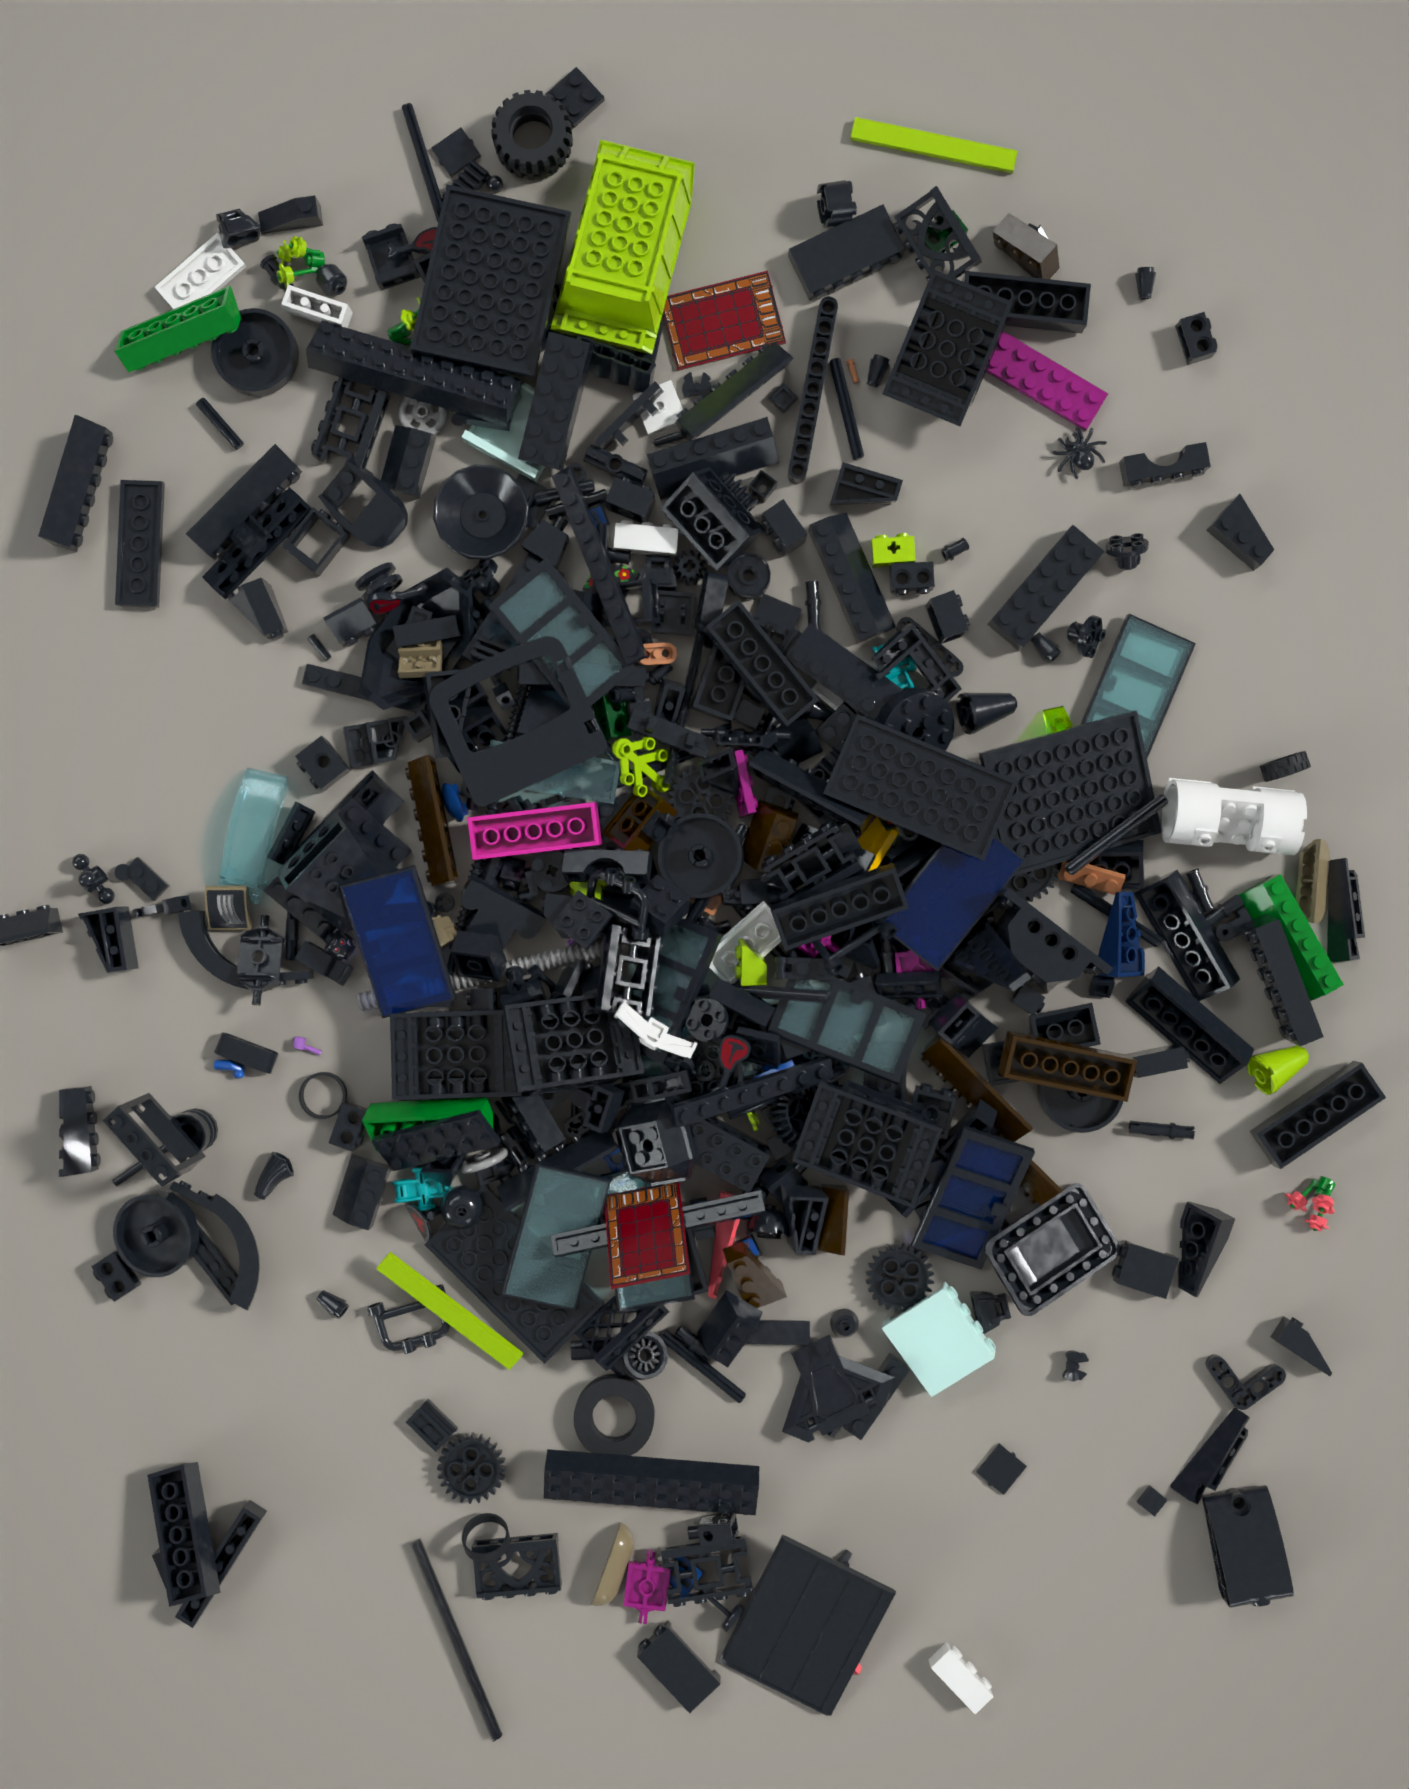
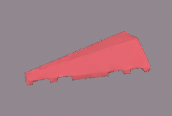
(724, 1238)

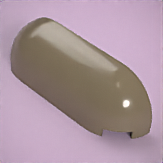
(1313, 880)
(614, 1567)

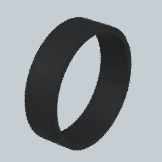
(301, 1095)
(494, 1555)

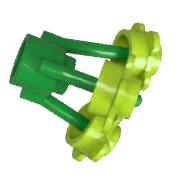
(298, 249)

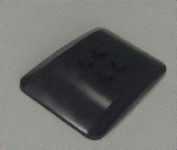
(1052, 1249)

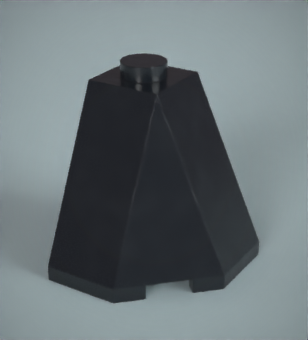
(260, 607)

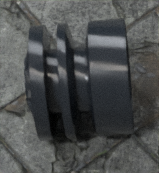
(202, 1123)

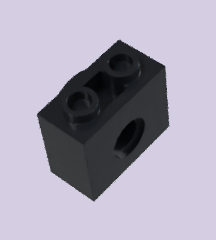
(310, 759)

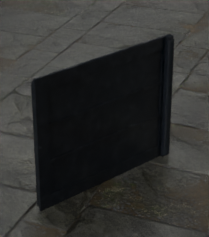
(807, 1625)

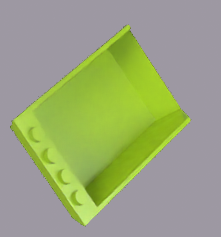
(625, 247)

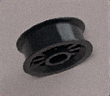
(660, 1363)

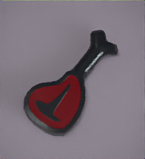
(422, 244)
(382, 603)
(731, 1051)

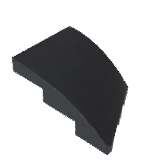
(373, 741)

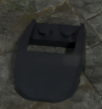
(380, 520)

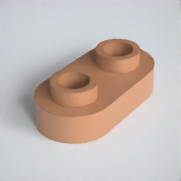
(654, 653)

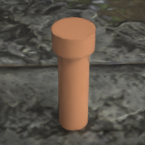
(850, 363)

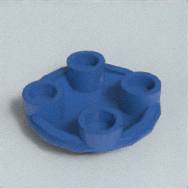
(452, 802)

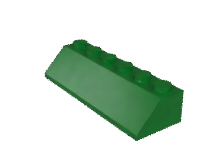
(178, 330)
(1276, 900)
(393, 1116)

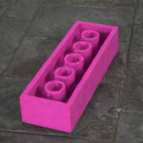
(534, 830)

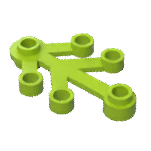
(624, 750)

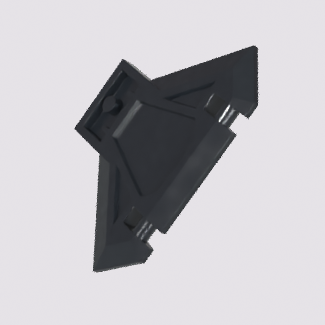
(832, 1390)

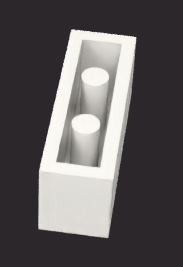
(315, 307)
(646, 538)
(961, 1677)

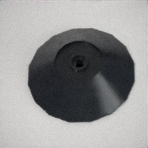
(468, 495)

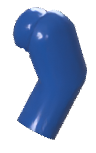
(238, 1069)

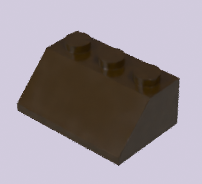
(631, 818)
(768, 833)
(1039, 1185)
(834, 1226)

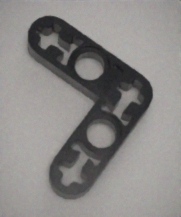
(1238, 1388)

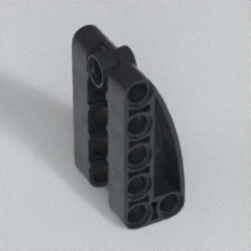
(1247, 1547)

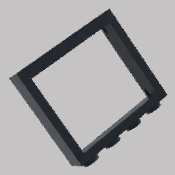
(143, 1146)

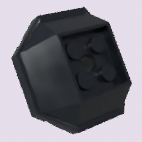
(653, 1145)

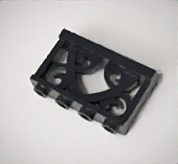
(938, 209)
(514, 1586)

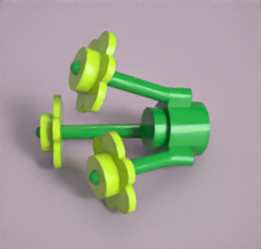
(401, 330)

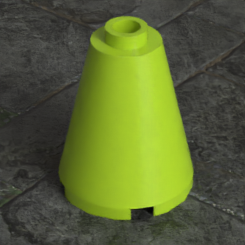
(1276, 1067)

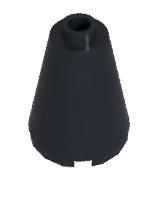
(983, 709)

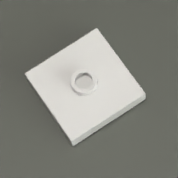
(668, 407)

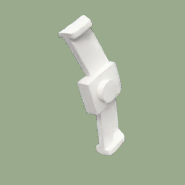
(653, 1033)

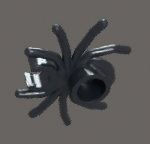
(1079, 452)

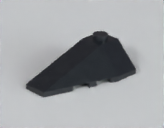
(1203, 1239)

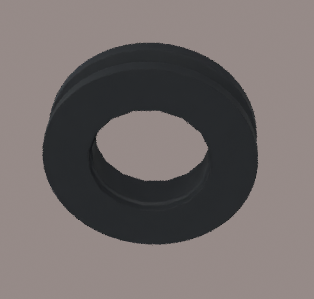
(614, 1386)

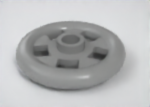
(406, 419)
(483, 1160)

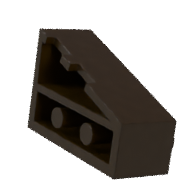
(751, 1277)

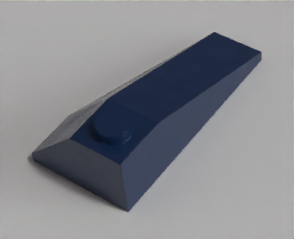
(1120, 940)

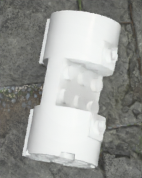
(1259, 818)

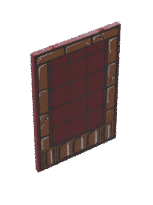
(722, 320)
(646, 1235)

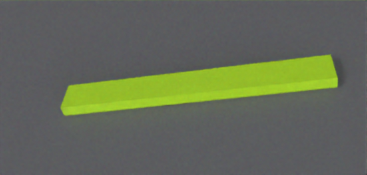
(933, 145)
(449, 1310)

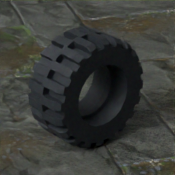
(529, 108)

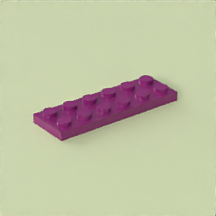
(1045, 381)

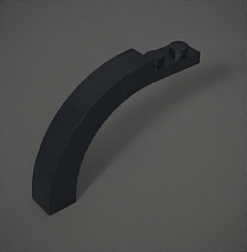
(207, 954)
(247, 1247)

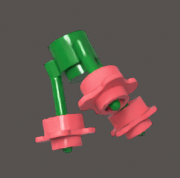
(1322, 1203)

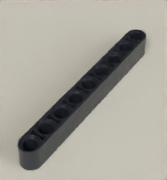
(813, 380)

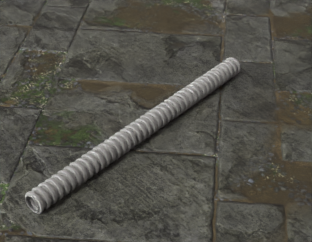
(544, 961)

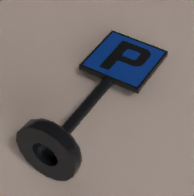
(687, 1586)

